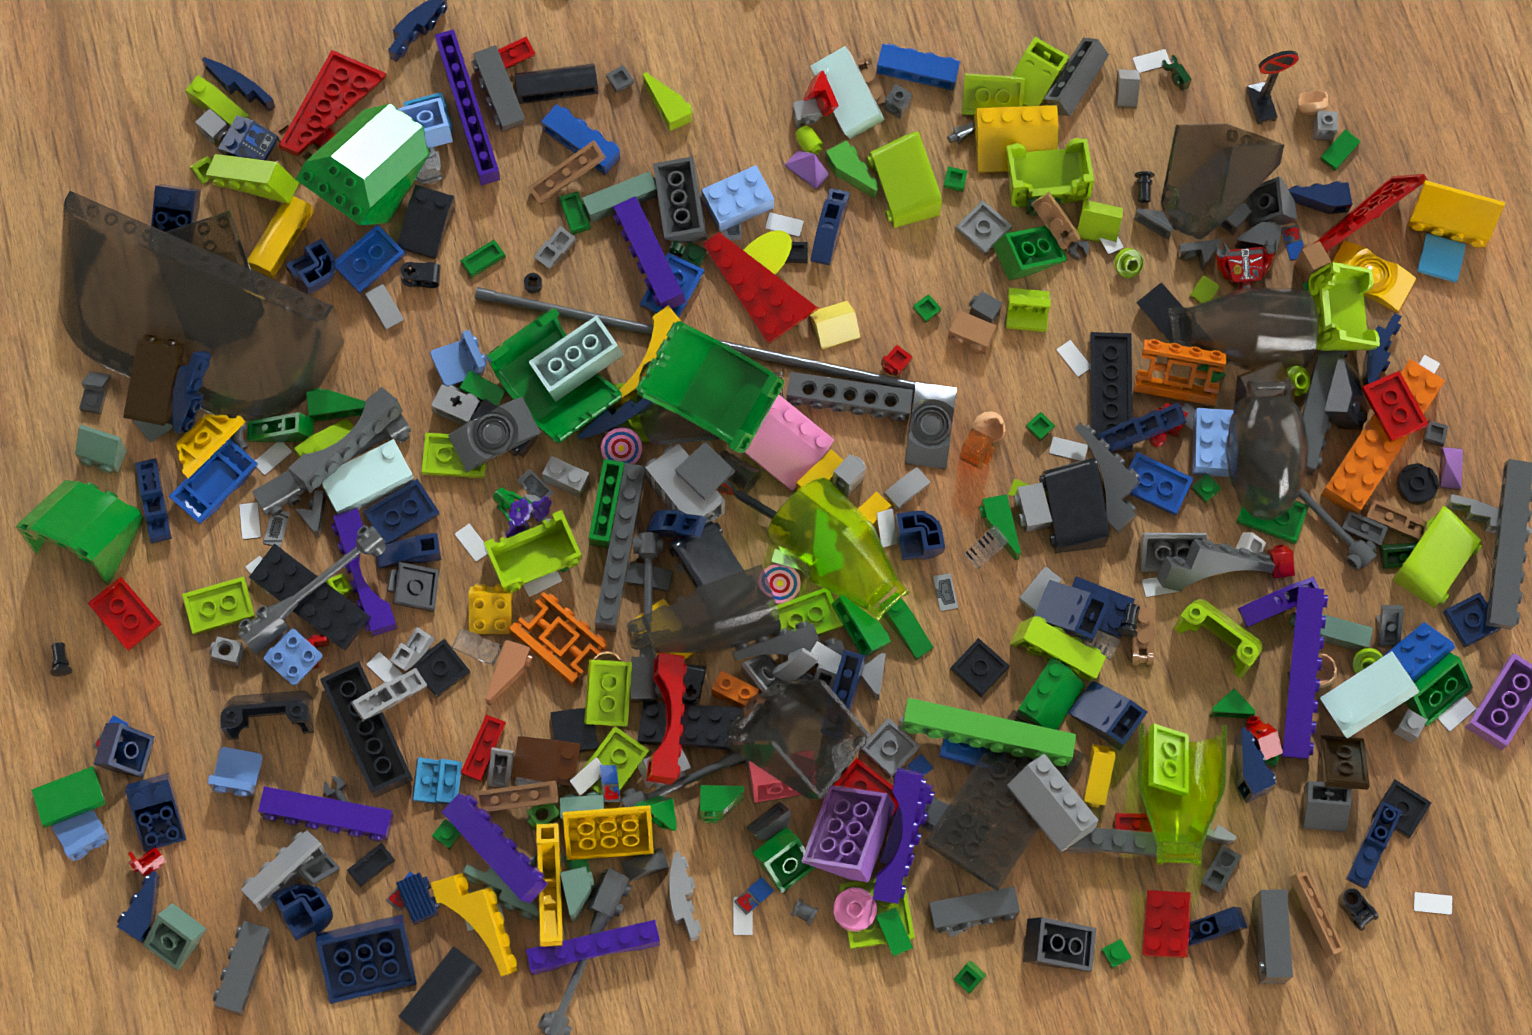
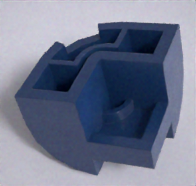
(313, 268)
(919, 535)
(303, 909)

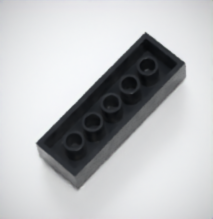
(369, 739)

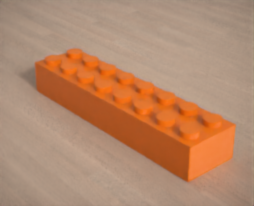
(1372, 451)

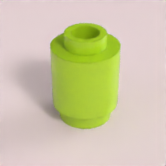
(808, 140)

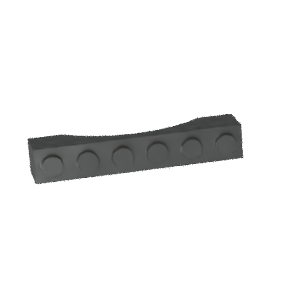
(315, 467)
(1116, 842)

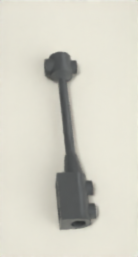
(286, 490)
(1359, 552)
(271, 620)
(642, 684)
(732, 759)
(604, 905)

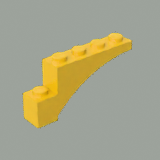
(662, 323)
(551, 896)
(481, 913)

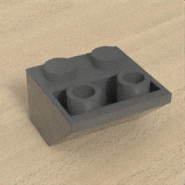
(1325, 807)

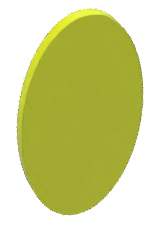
(771, 249)

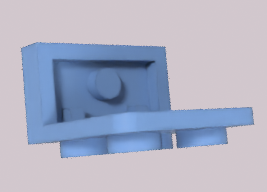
(458, 358)
(292, 657)
(236, 772)
(81, 834)

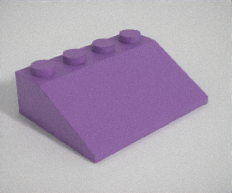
(849, 832)

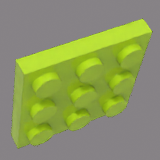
(873, 935)

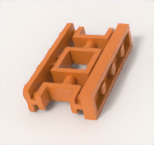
(1175, 386)
(547, 651)

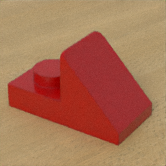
(821, 91)

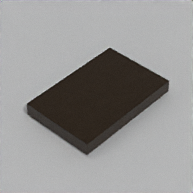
(1344, 762)

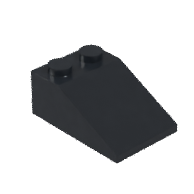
(426, 221)
(1345, 399)
(1059, 944)

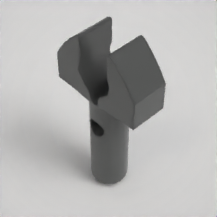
(1084, 246)
(339, 793)

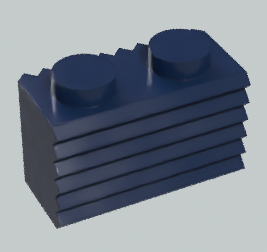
(417, 898)

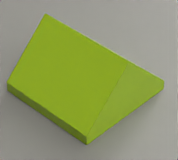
(1099, 221)

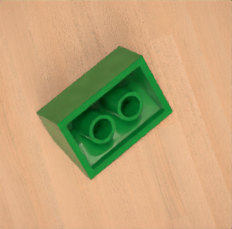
(1440, 688)
(1051, 695)

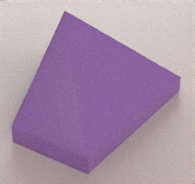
(808, 168)
(1451, 468)

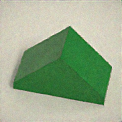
(1232, 706)
(661, 812)

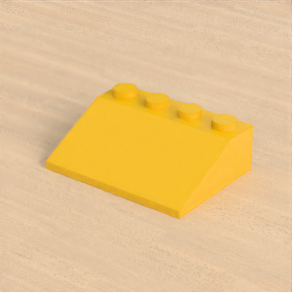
(1002, 126)
(1454, 214)
(608, 832)

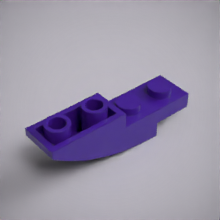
(1273, 603)

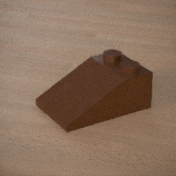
(546, 760)

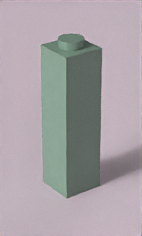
(601, 203)
(1342, 633)

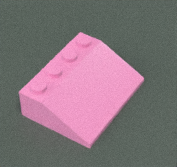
(788, 443)

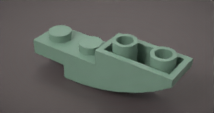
(507, 896)

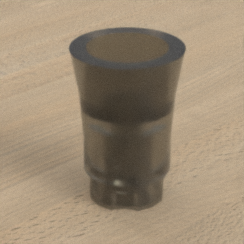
(745, 474)

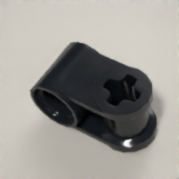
(423, 274)
(693, 680)
(1358, 909)

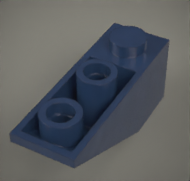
(1327, 198)
(411, 551)
(142, 911)
(1216, 925)

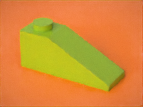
(209, 97)
(668, 102)
(324, 438)

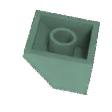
(99, 449)
(571, 802)
(577, 890)
(174, 936)

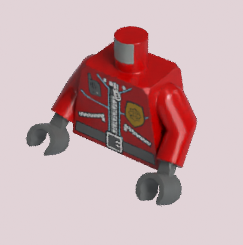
(1246, 264)

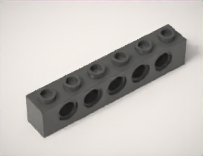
(860, 391)

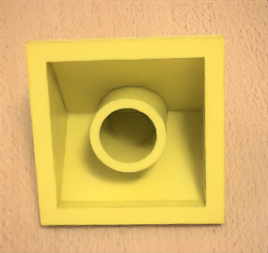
(835, 325)

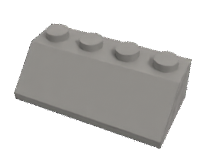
(1052, 803)
(282, 870)

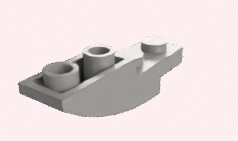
(681, 888)

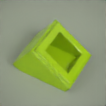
(200, 169)
(1204, 290)
(340, 584)

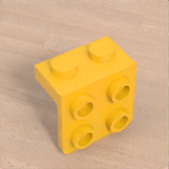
(489, 609)

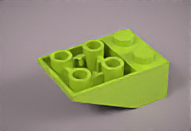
(1040, 67)

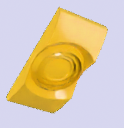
(1390, 279)

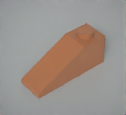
(509, 668)

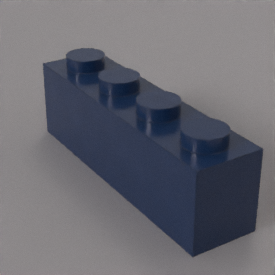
(848, 677)

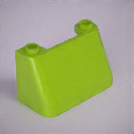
(1061, 172)
(906, 180)
(1341, 307)
(533, 553)
(1438, 558)
(1204, 614)

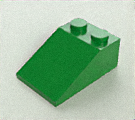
(1028, 252)

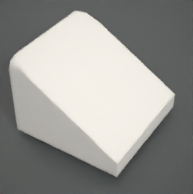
(1251, 542)

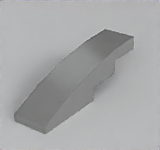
(1476, 511)
(389, 694)

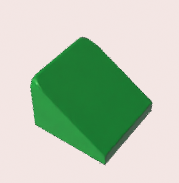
(969, 977)

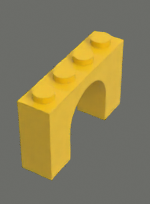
(824, 469)

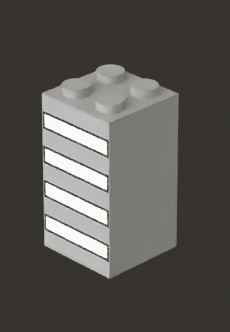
(675, 491)

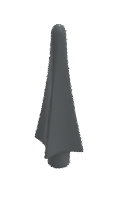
(961, 133)

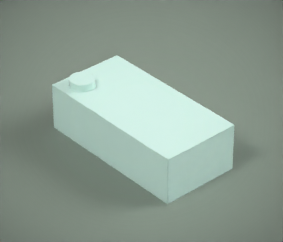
(856, 103)
(576, 358)
(367, 478)
(1369, 694)

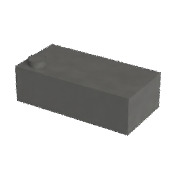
(1273, 936)

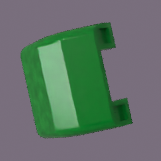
(519, 379)
(710, 385)

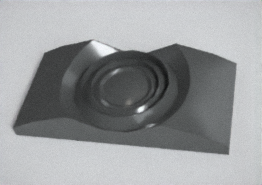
(931, 425)
(494, 434)

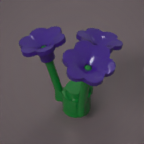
(519, 510)

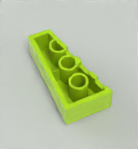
(253, 176)
(1053, 642)

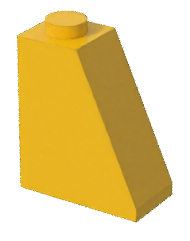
(1098, 775)

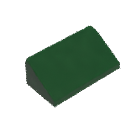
(1395, 554)

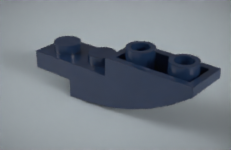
(418, 20)
(829, 226)
(1377, 359)
(186, 397)
(676, 523)
(1373, 844)

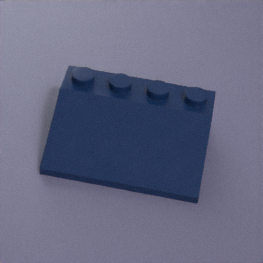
(366, 959)

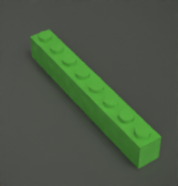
(987, 731)

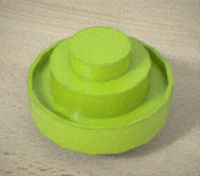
(1128, 263)
(1299, 378)
(1365, 658)

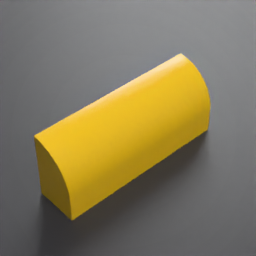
(280, 237)

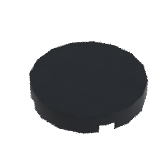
(1417, 483)

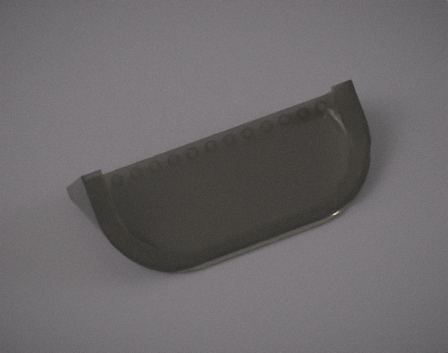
(139, 281)

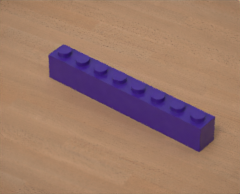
(467, 107)
(1303, 673)

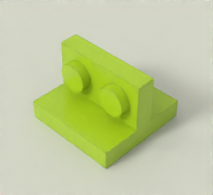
(1027, 309)

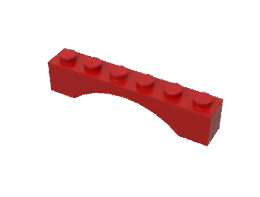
(668, 675)

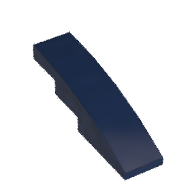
(233, 80)
(610, 418)
(1143, 428)
(153, 500)

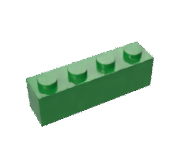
(606, 503)

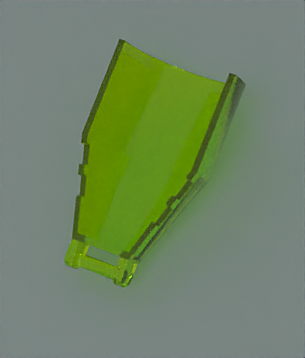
(836, 546)
(1179, 821)

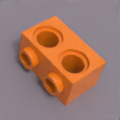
(733, 690)

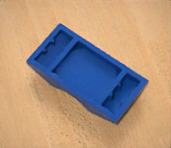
(214, 481)

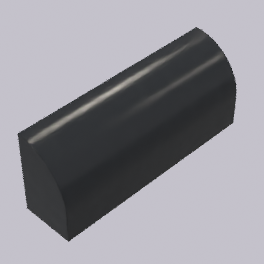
(556, 83)
(1155, 307)
(440, 993)

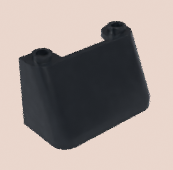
(1076, 506)
(705, 557)
(294, 704)

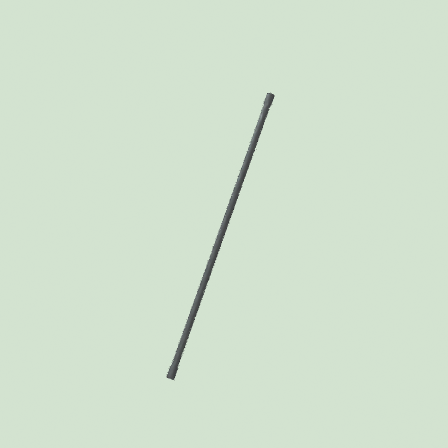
(493, 296)

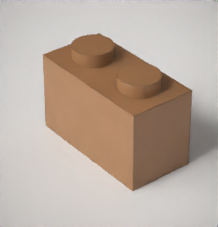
(1311, 259)
(971, 332)

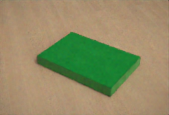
(1284, 527)
(68, 797)

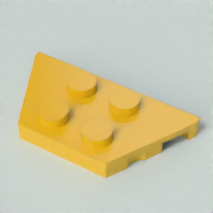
(205, 440)

